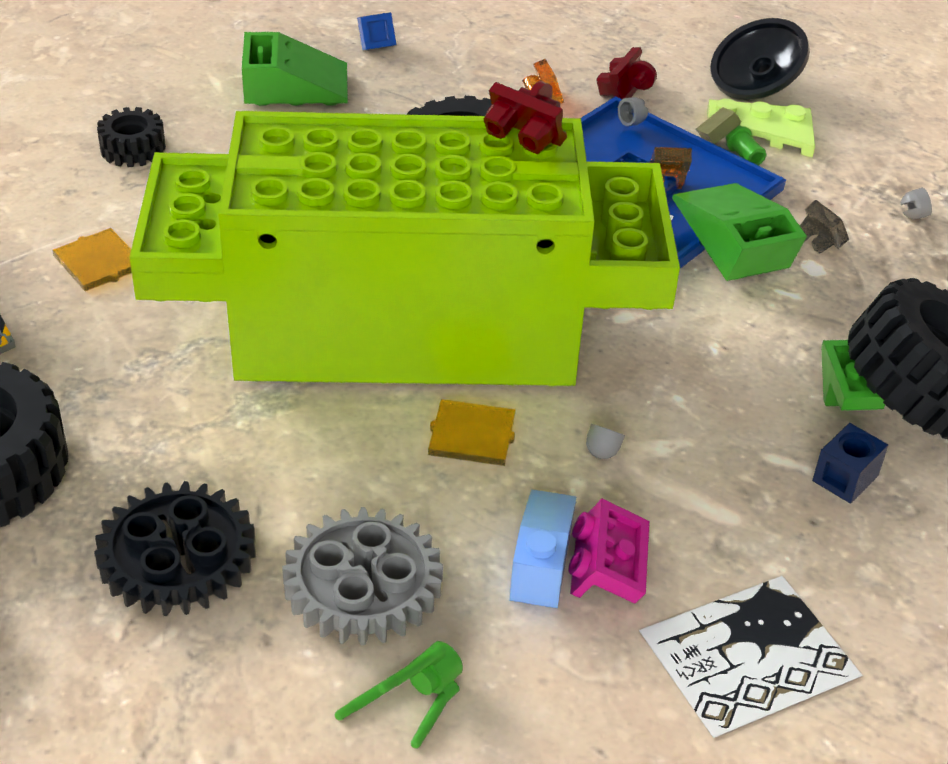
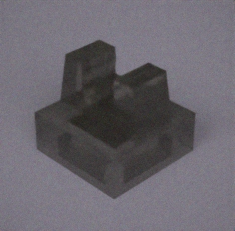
(826, 225)

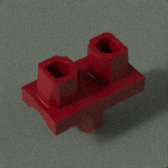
(627, 76)
(529, 111)

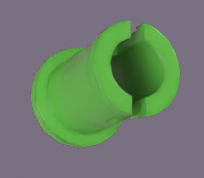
(742, 142)

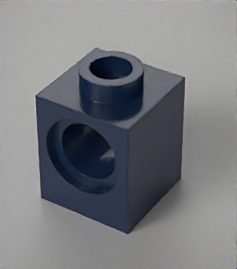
(850, 462)

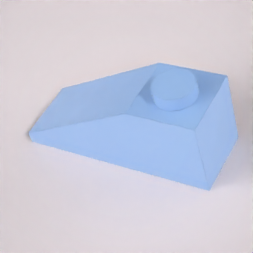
(542, 549)

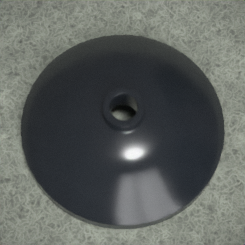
(760, 58)

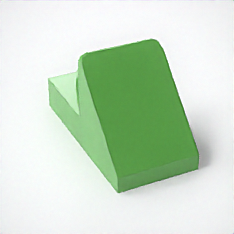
(841, 381)

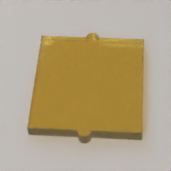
(95, 259)
(472, 432)

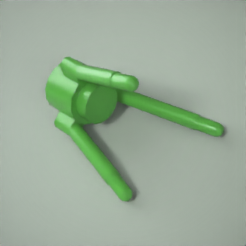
(428, 673)

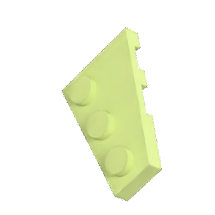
(774, 123)

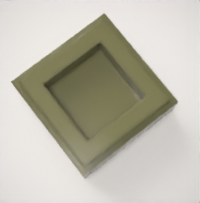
(718, 125)

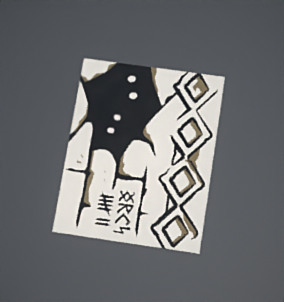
(749, 655)

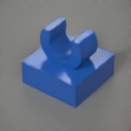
(376, 31)

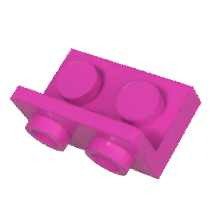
(610, 552)

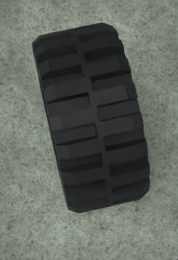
(904, 351)
(30, 442)

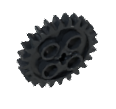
(147, 565)

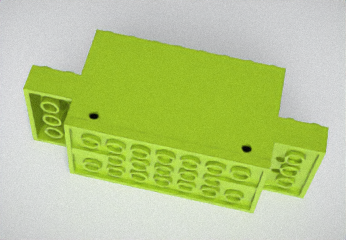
(403, 247)

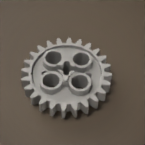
(352, 564)

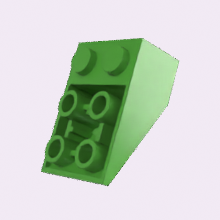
(290, 72)
(741, 229)

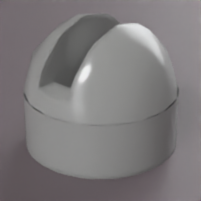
(632, 105)
(918, 204)
(603, 442)

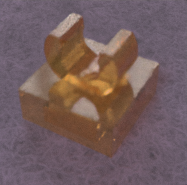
(544, 74)
(673, 162)

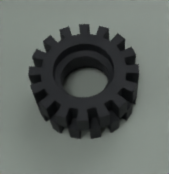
(130, 136)

